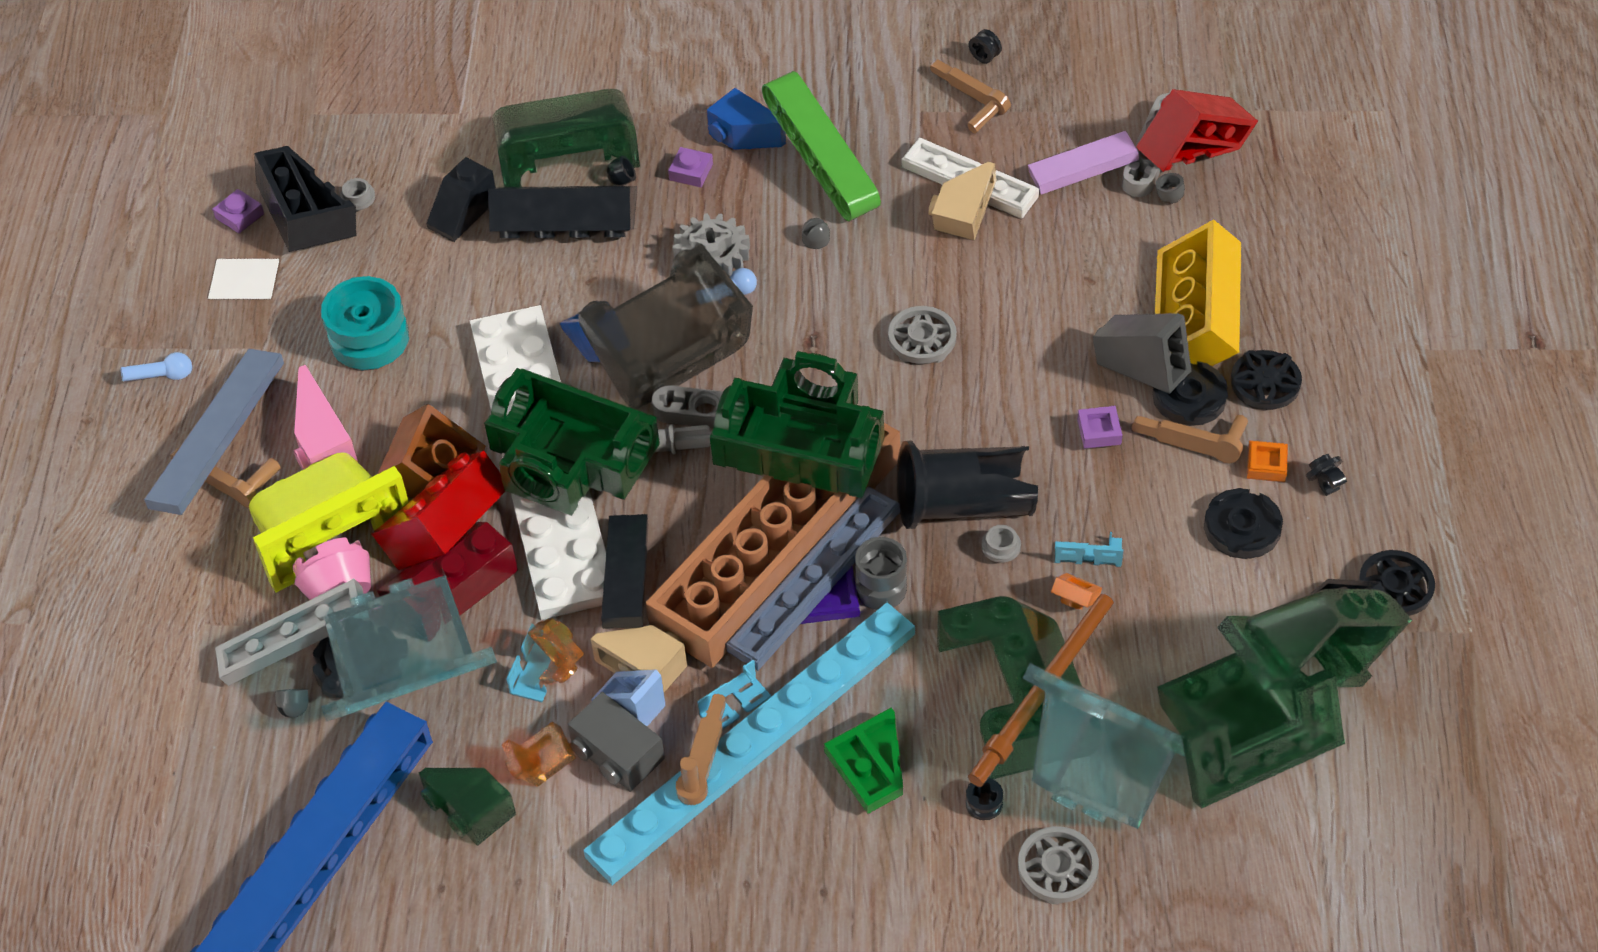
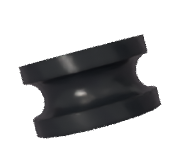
(985, 46)
(995, 803)

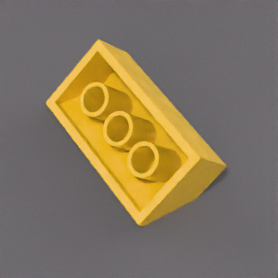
(1202, 282)

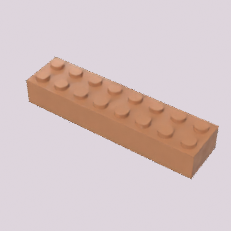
(750, 557)

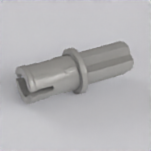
(683, 438)

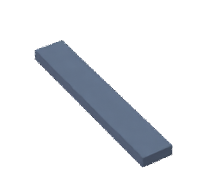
(214, 432)
(811, 578)

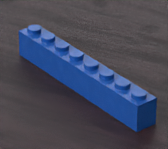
(321, 835)

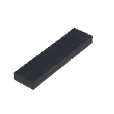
(625, 571)

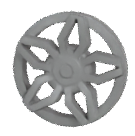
(922, 335)
(1058, 864)

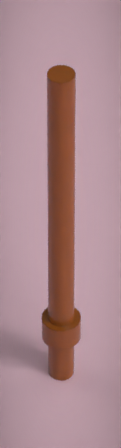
(1000, 745)

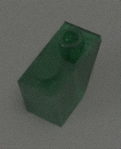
(470, 799)

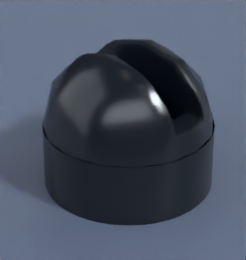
(621, 171)

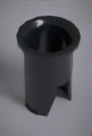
(962, 483)

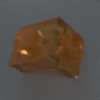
(558, 645)
(539, 755)

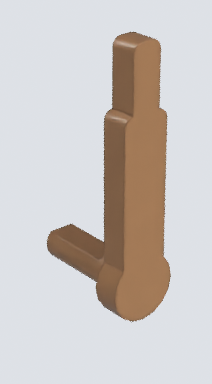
(993, 99)
(1223, 447)
(237, 488)
(692, 783)

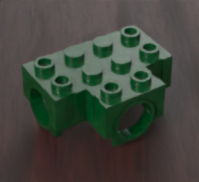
(800, 428)
(566, 441)

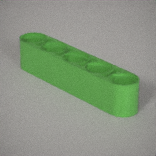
(821, 146)

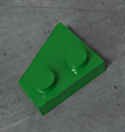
(869, 760)

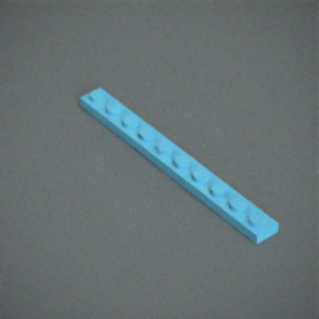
(752, 741)

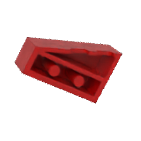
(1195, 126)
(442, 511)

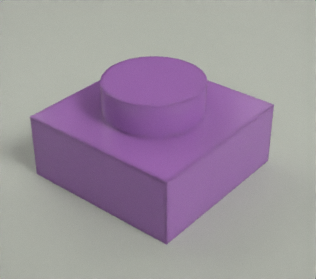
(690, 167)
(238, 211)
(1099, 427)

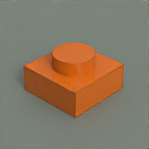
(1075, 591)

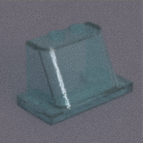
(398, 644)
(1098, 751)

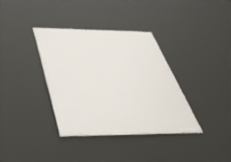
(243, 279)

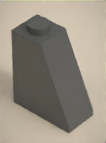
(1145, 348)

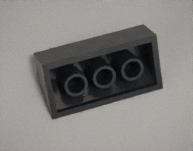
(562, 209)

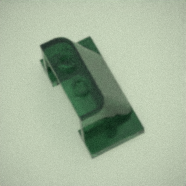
(1335, 626)
(1246, 734)

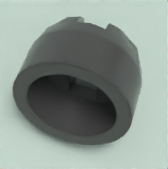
(1165, 184)
(815, 233)
(292, 702)

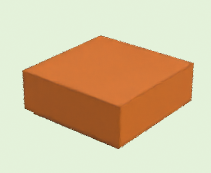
(1267, 461)

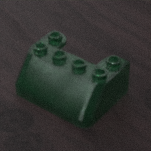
(1017, 638)

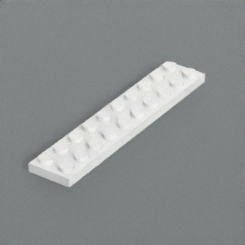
(560, 549)

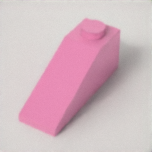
(316, 424)

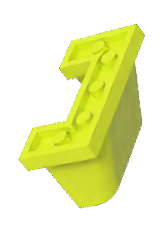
(318, 506)

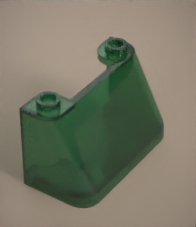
(563, 128)

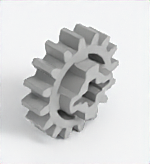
(722, 240)

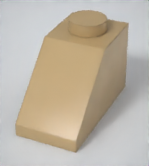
(963, 201)
(641, 650)

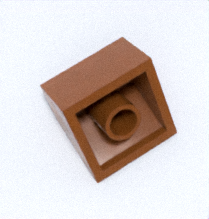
(426, 446)

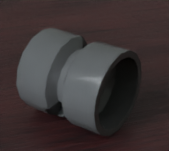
(881, 572)

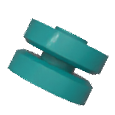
(365, 322)

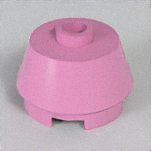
(333, 566)

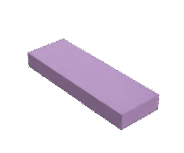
(1083, 162)

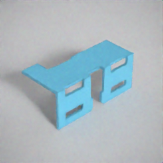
(1091, 553)
(528, 682)
(744, 697)

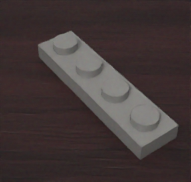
(282, 634)

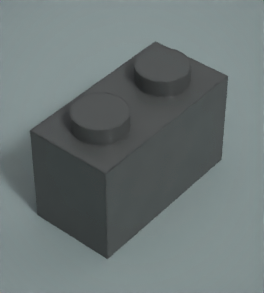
(615, 742)

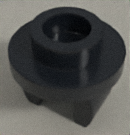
(1327, 473)

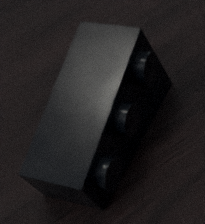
(300, 202)

